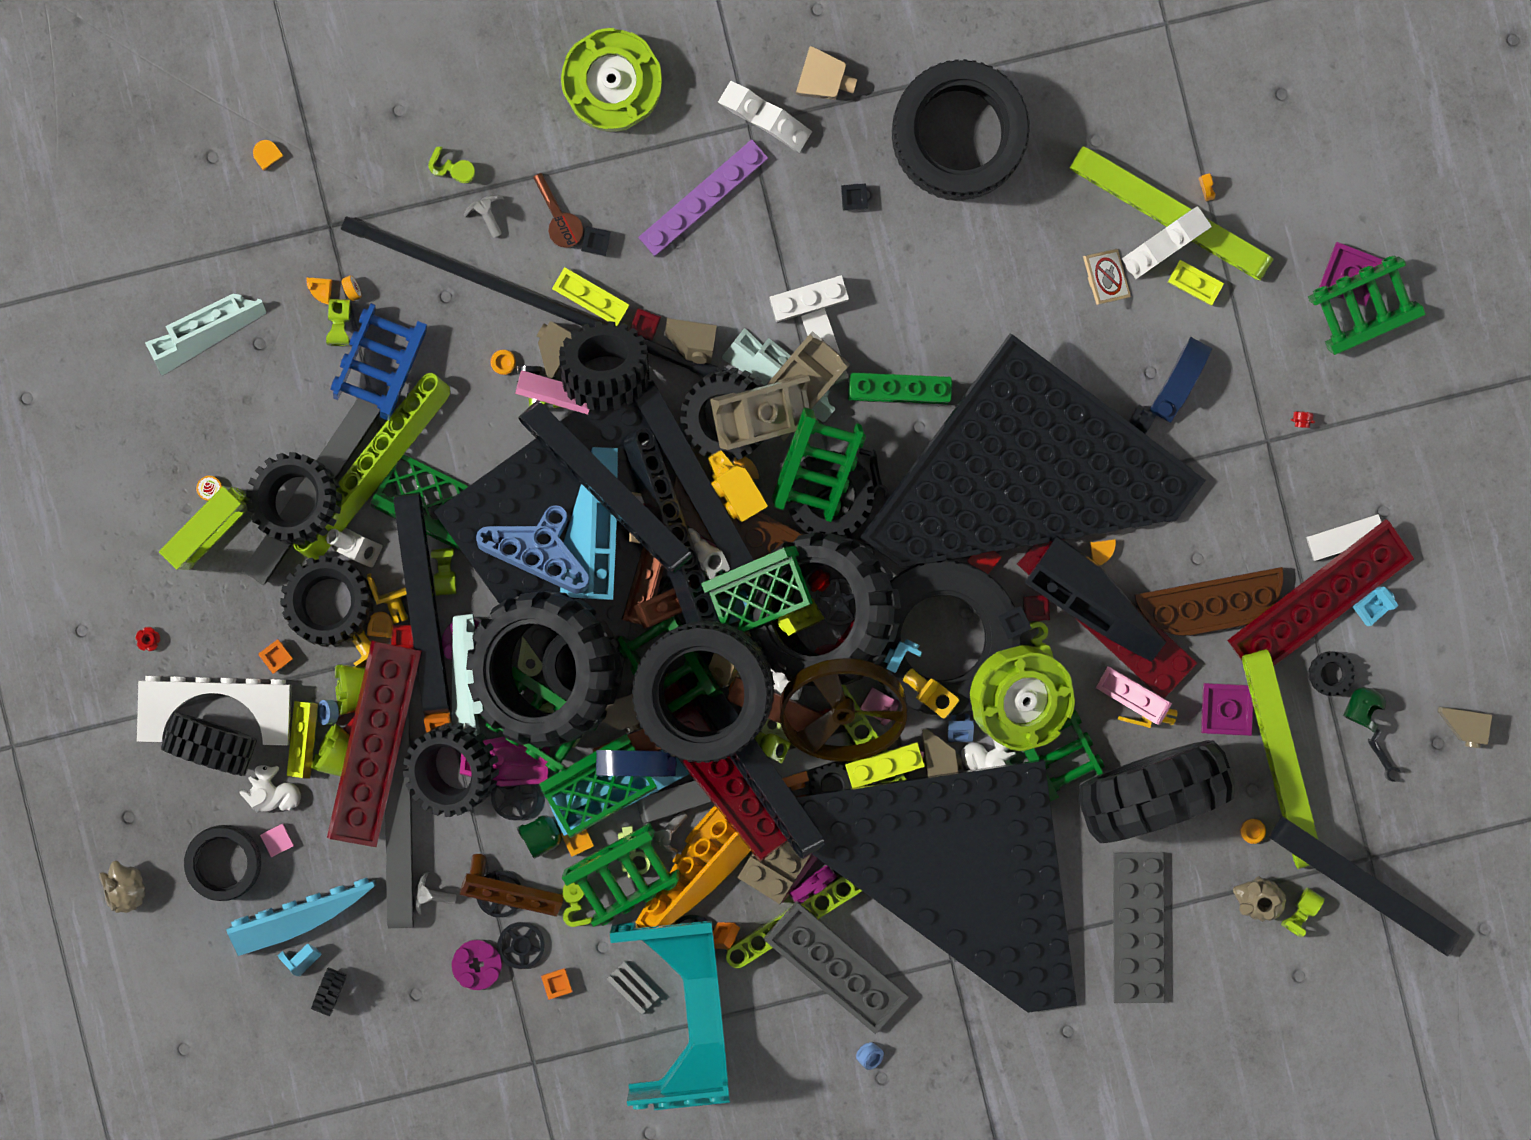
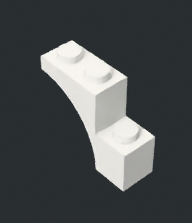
(765, 116)
(1166, 242)

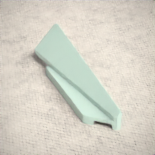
(202, 330)
(764, 362)
(463, 707)

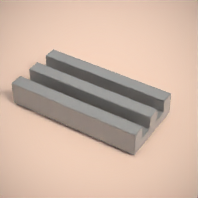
(648, 1003)

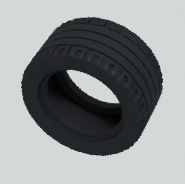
(972, 78)
(672, 734)

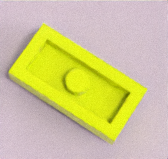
(1195, 282)

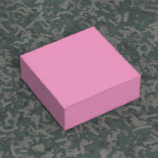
(277, 840)

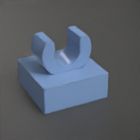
(960, 730)

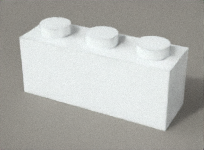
(809, 298)

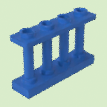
(404, 358)

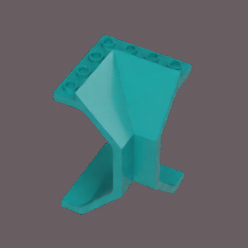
(701, 1069)

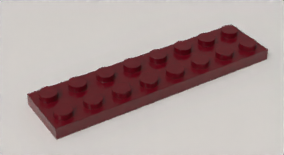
(1325, 595)
(1161, 674)
(373, 744)
(728, 788)

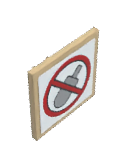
(1106, 276)

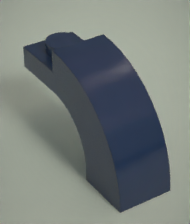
(1181, 379)
(635, 763)

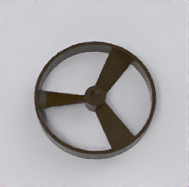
(826, 678)

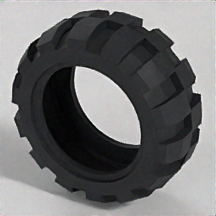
(873, 597)
(493, 668)
(1157, 792)

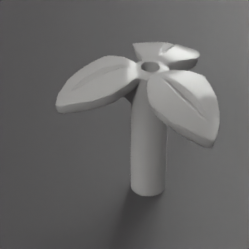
(483, 207)
(664, 836)
(425, 895)

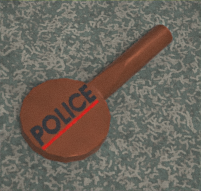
(564, 228)

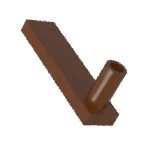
(506, 893)

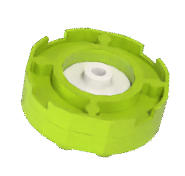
(607, 55)
(1022, 697)

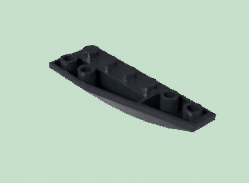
(1093, 598)

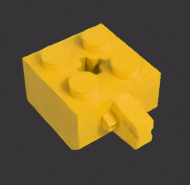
(736, 487)

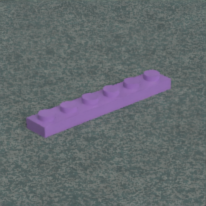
(703, 198)

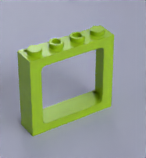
(205, 528)

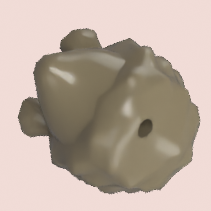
(122, 887)
(1260, 899)

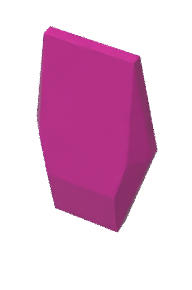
(514, 764)

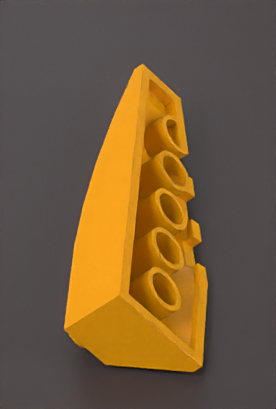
(706, 860)

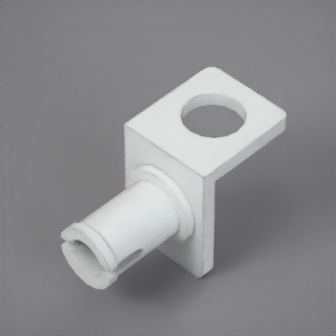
(353, 546)

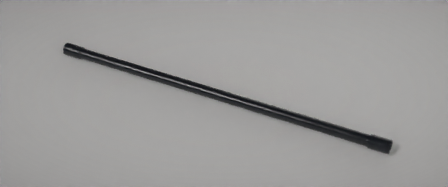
(364, 231)

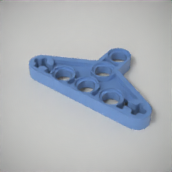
(549, 554)

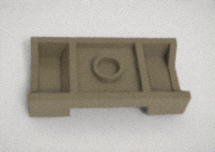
(818, 362)
(760, 412)
(775, 873)

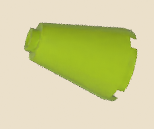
(348, 687)
(332, 751)

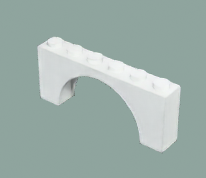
(267, 702)

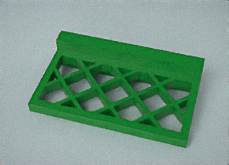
(433, 527)
(753, 570)
(582, 771)

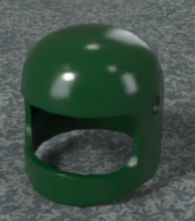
(1362, 706)
(541, 835)

